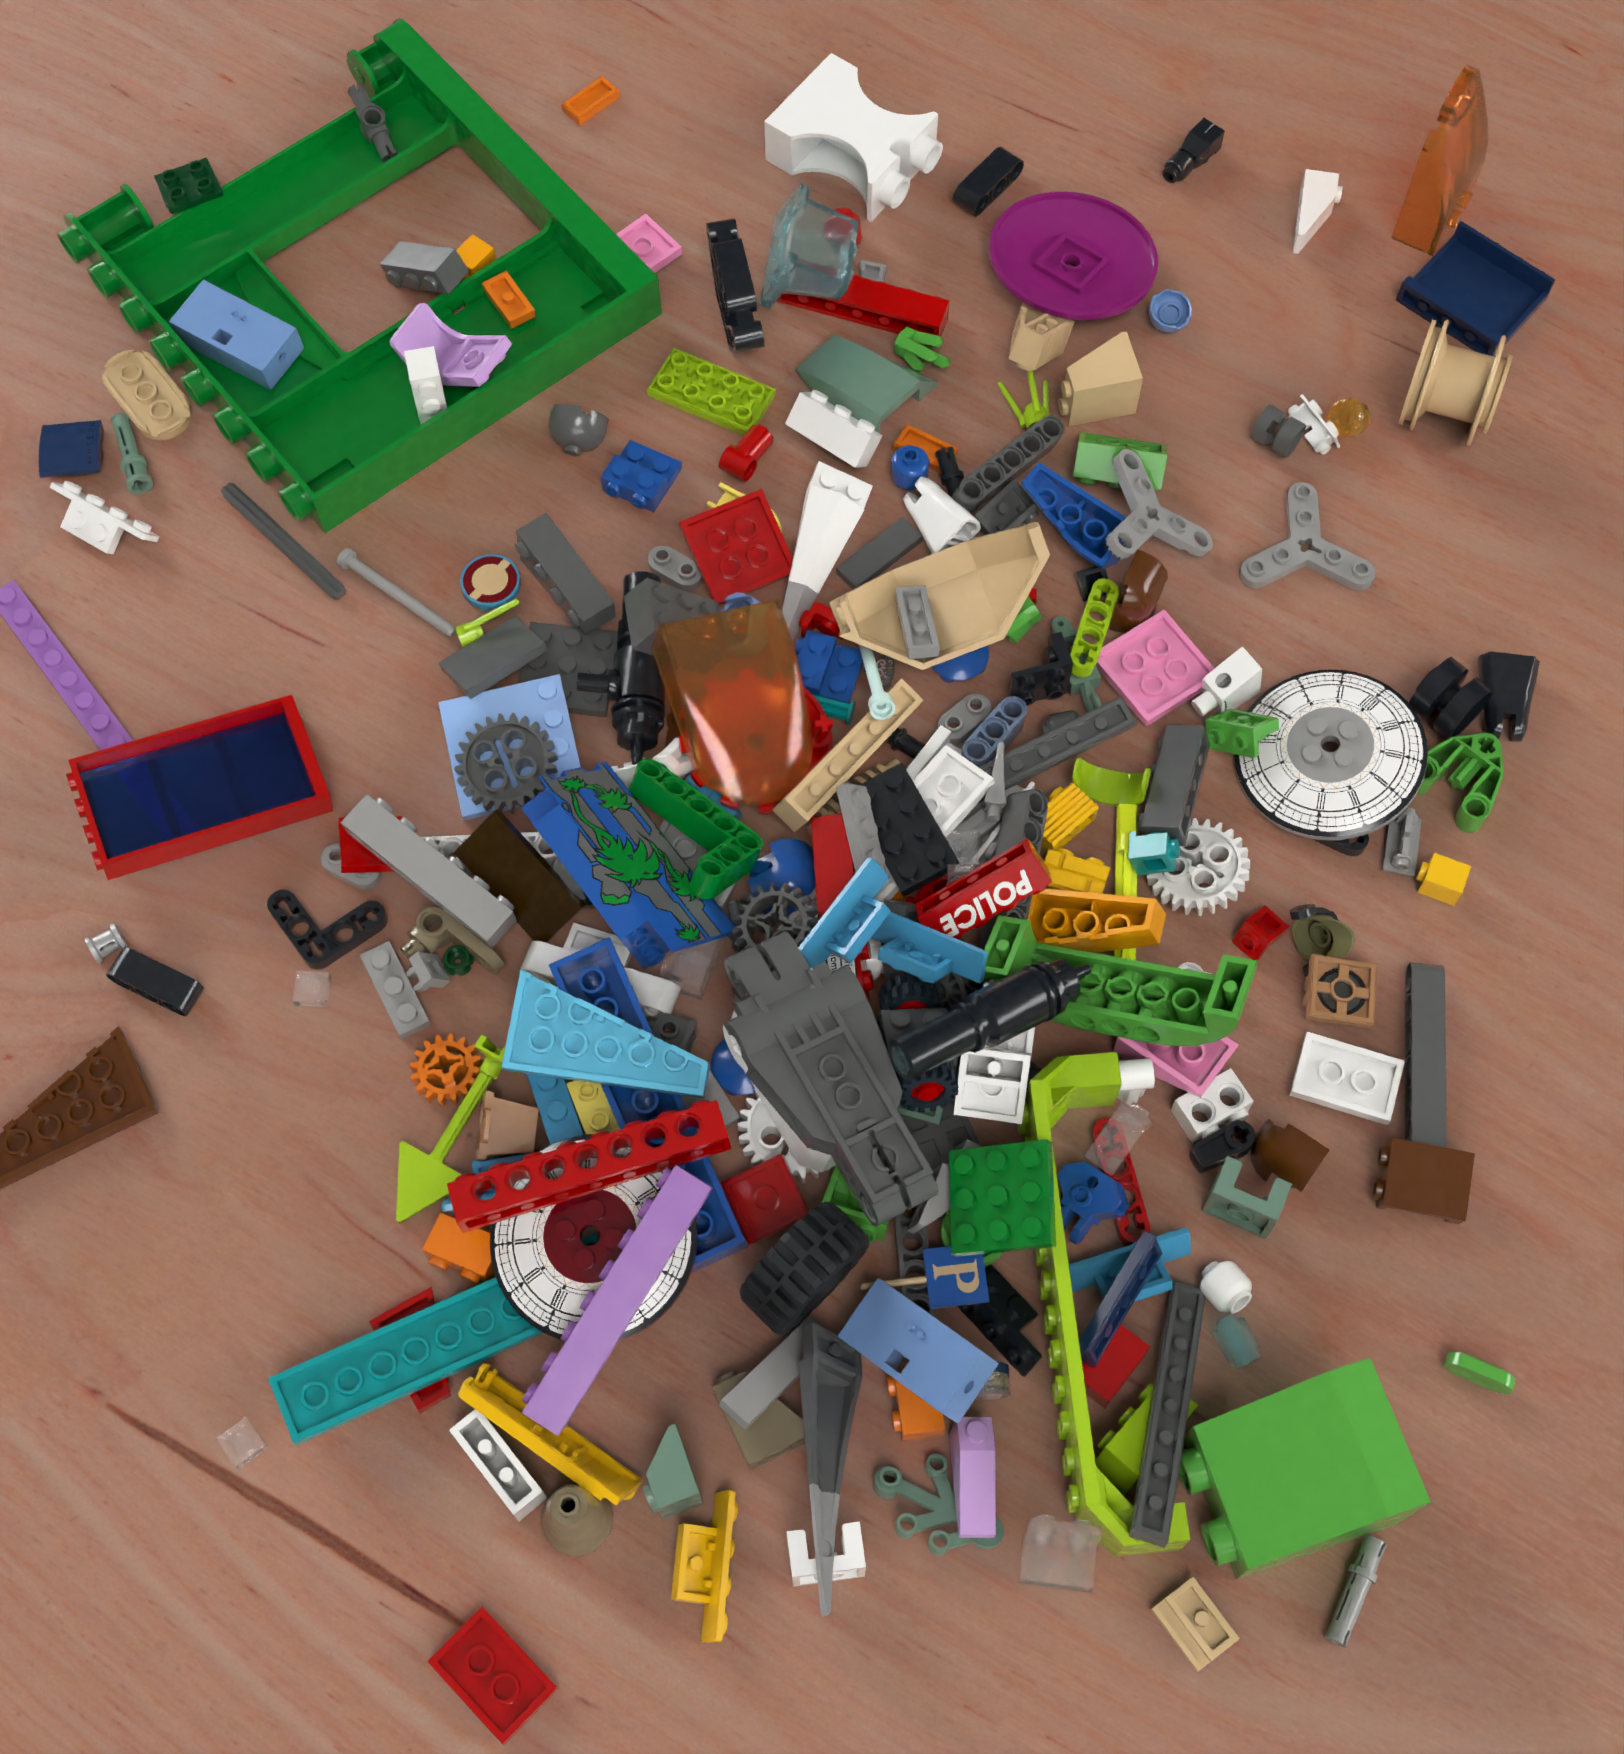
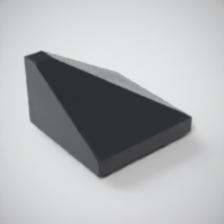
(1087, 578)

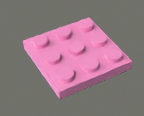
(1154, 667)

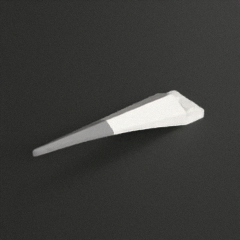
(827, 520)

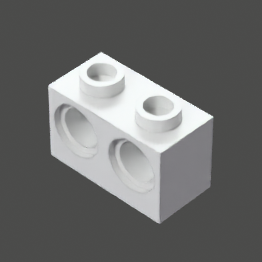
(1211, 1105)

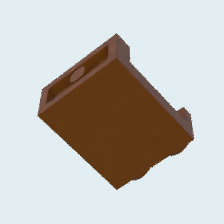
(1424, 1179)

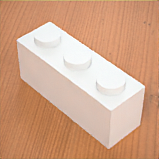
(425, 382)
(834, 428)
(498, 1464)

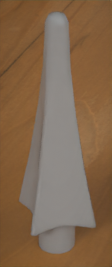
(996, 796)

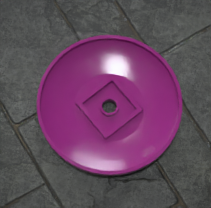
(1053, 229)

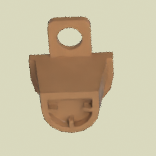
(505, 1127)

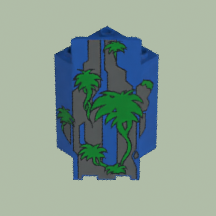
(624, 864)

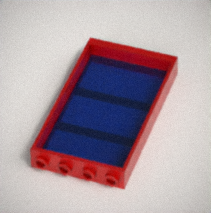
(198, 787)

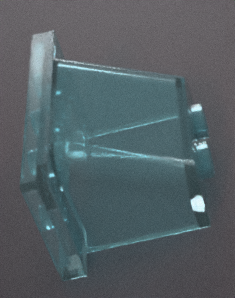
(809, 251)

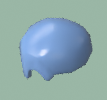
(1170, 311)

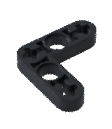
(325, 939)

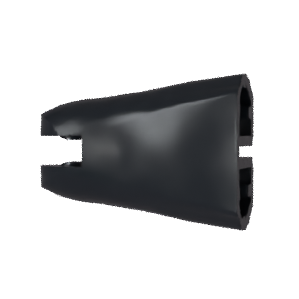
(1513, 684)

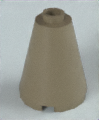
(583, 1528)

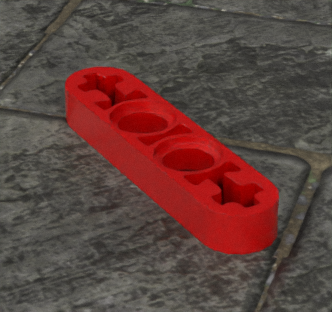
(1130, 1183)

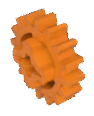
(433, 1072)

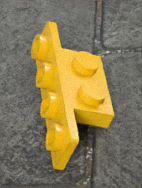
(703, 1565)

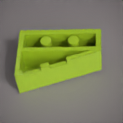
(1123, 1451)

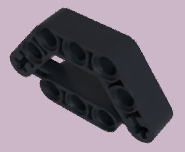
(734, 286)

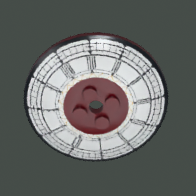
(550, 1269)

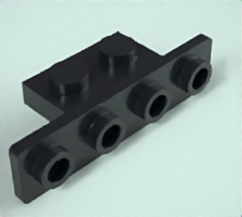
(1003, 1320)

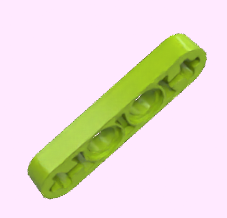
(1093, 627)

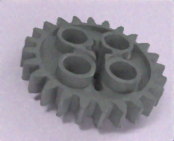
(479, 774)

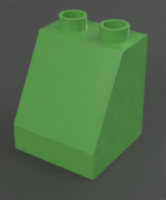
(1301, 1470)

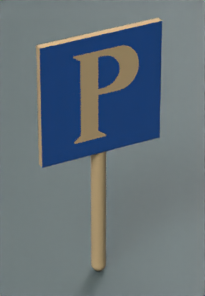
(949, 1279)

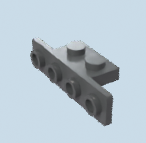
(1006, 509)

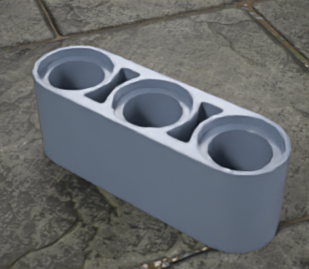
(998, 725)

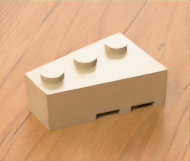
(1038, 338)

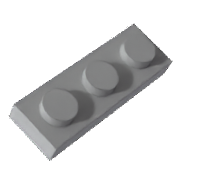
(917, 622)
(859, 824)
(395, 990)

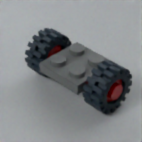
(904, 1007)

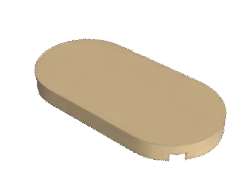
(147, 394)

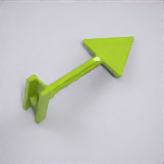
(424, 1176)

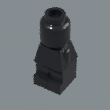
(1196, 149)

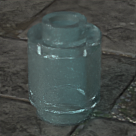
(1237, 1341)

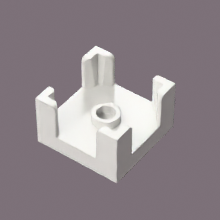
(845, 1566)

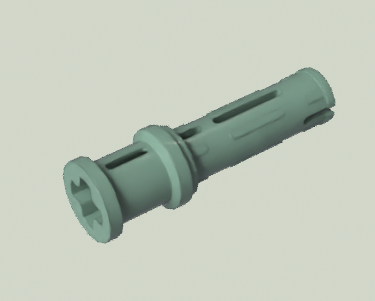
(132, 462)

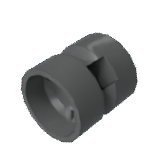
(1287, 435)

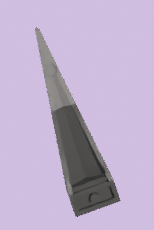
(829, 1395)

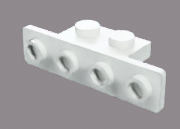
(95, 522)

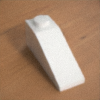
(1316, 201)

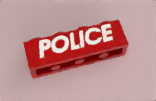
(985, 891)

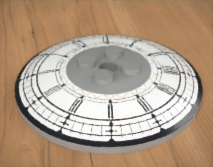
(1343, 790)

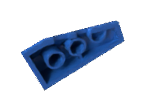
(1075, 514)

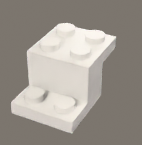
(995, 1080)

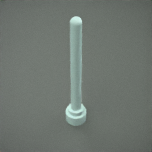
(880, 703)

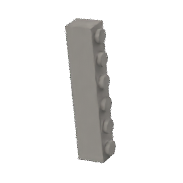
(430, 871)

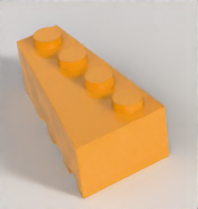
(1095, 920)

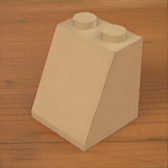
(1102, 383)

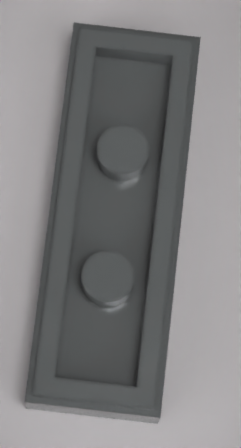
(879, 554)

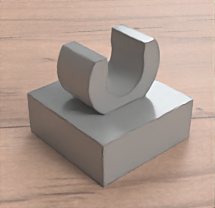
(428, 970)

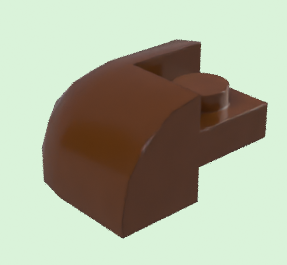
(1140, 592)
(1286, 1154)

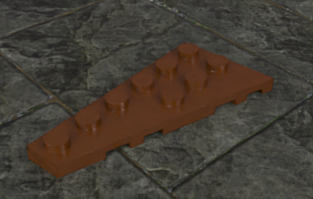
(77, 1111)

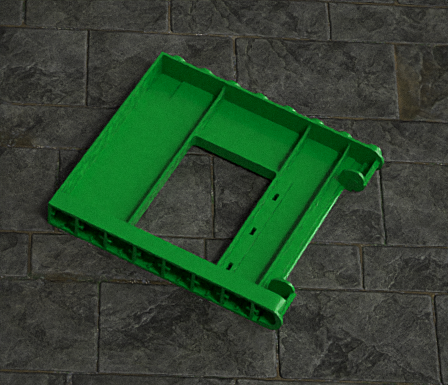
(342, 421)

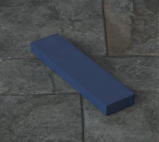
(1119, 1299)

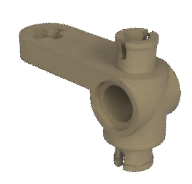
(450, 931)

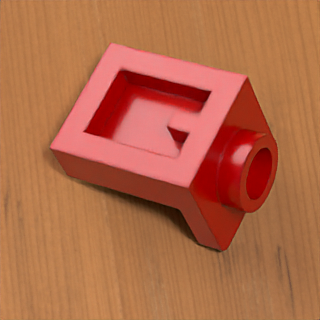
(821, 618)
(1259, 932)

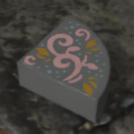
(886, 670)

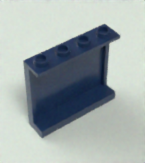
(1476, 289)

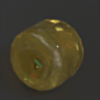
(1340, 416)

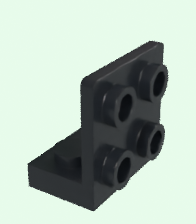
(1047, 680)

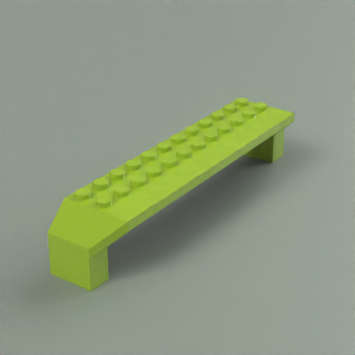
(1061, 1086)

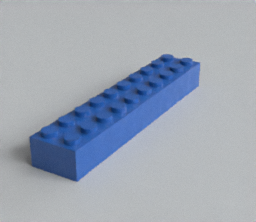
(601, 980)

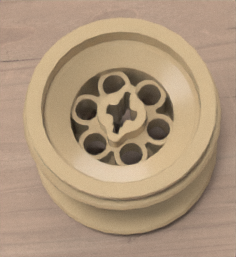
(1456, 382)

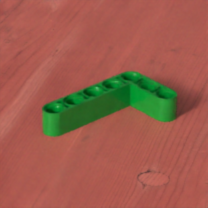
(729, 842)

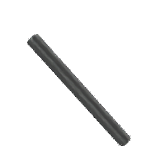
(283, 541)

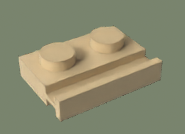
(1195, 1624)

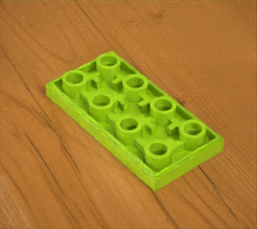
(711, 392)

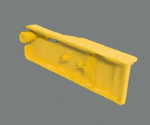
(567, 1452)

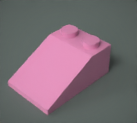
(1182, 1066)

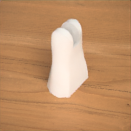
(939, 516)

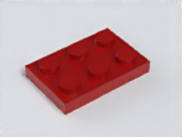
(492, 1675)

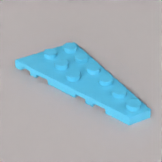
(580, 1042)

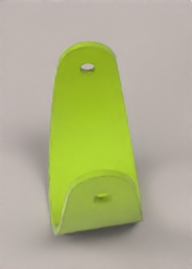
(1110, 786)

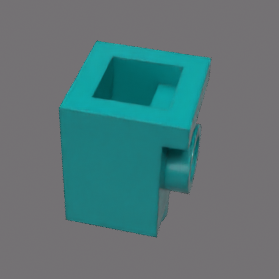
(1153, 852)

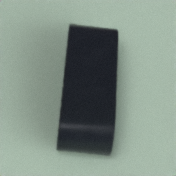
(988, 181)
(155, 981)

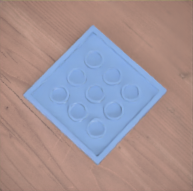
(537, 699)

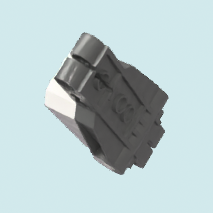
(825, 1074)

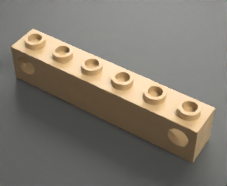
(844, 759)

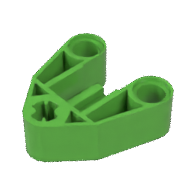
(1478, 756)

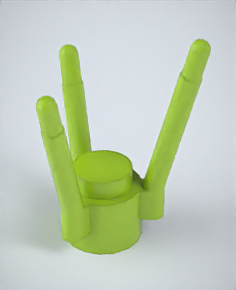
(1034, 411)
(472, 630)

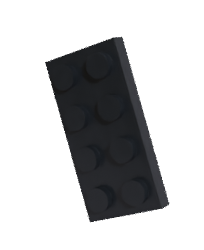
(907, 831)

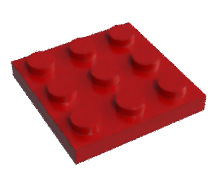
(737, 546)

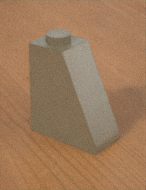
(770, 1435)

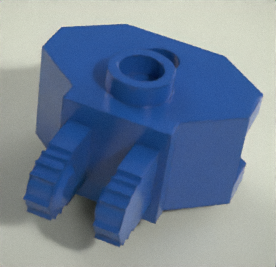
(1088, 1199)

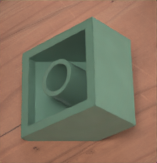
(671, 1479)

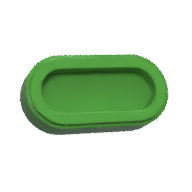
(1480, 1372)

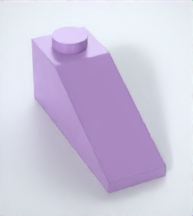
(974, 1476)

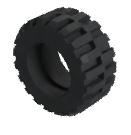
(804, 1267)

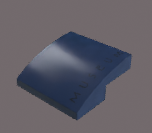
(70, 448)

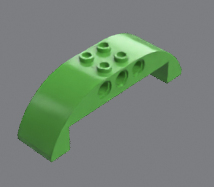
(1130, 995)

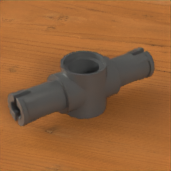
(370, 112)

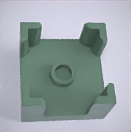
(1242, 1208)

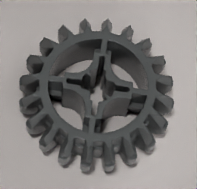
(779, 901)

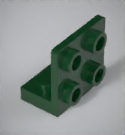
(188, 185)

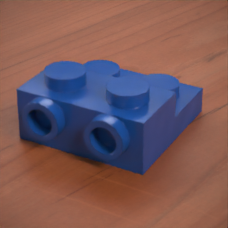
(640, 475)
(828, 667)

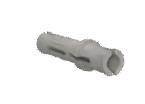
(1357, 1586)

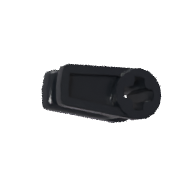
(1214, 1149)

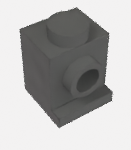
(684, 1030)

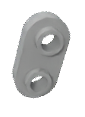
(672, 568)
(965, 717)
(361, 881)

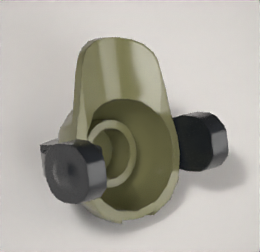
(1320, 933)

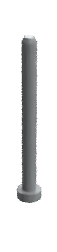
(348, 559)

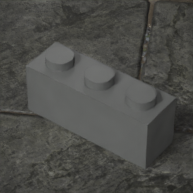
(424, 267)

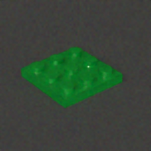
(1002, 1198)

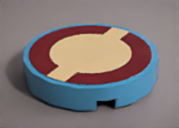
(490, 581)

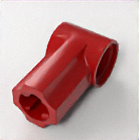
(743, 458)

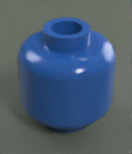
(908, 466)

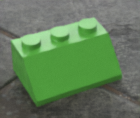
(1097, 452)

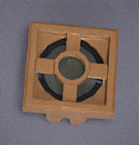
(1342, 994)

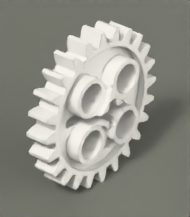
(1198, 868)
(755, 1128)

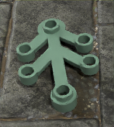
(942, 1508)

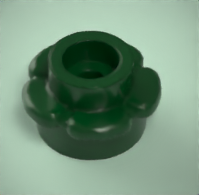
(451, 955)

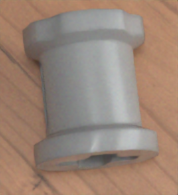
(106, 943)

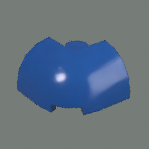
(788, 863)

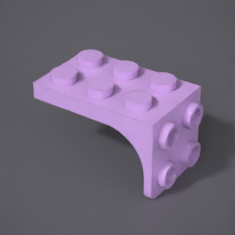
(460, 357)

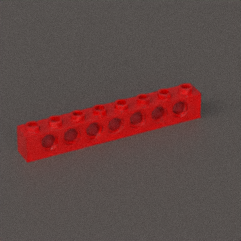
(577, 1181)

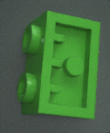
(1239, 731)

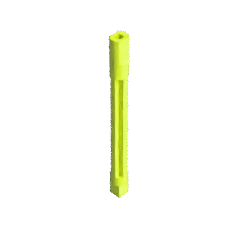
(1124, 872)

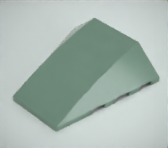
(862, 380)

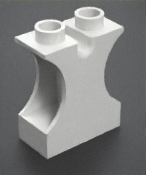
(840, 132)

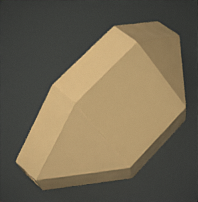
(970, 590)

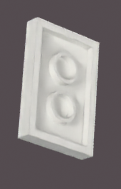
(1347, 1078)

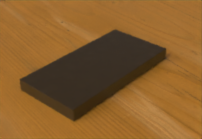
(520, 875)

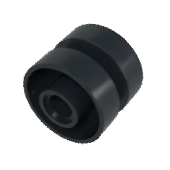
(1443, 692)

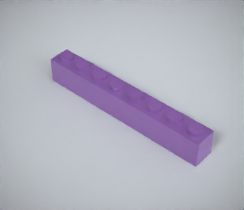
(617, 1299)

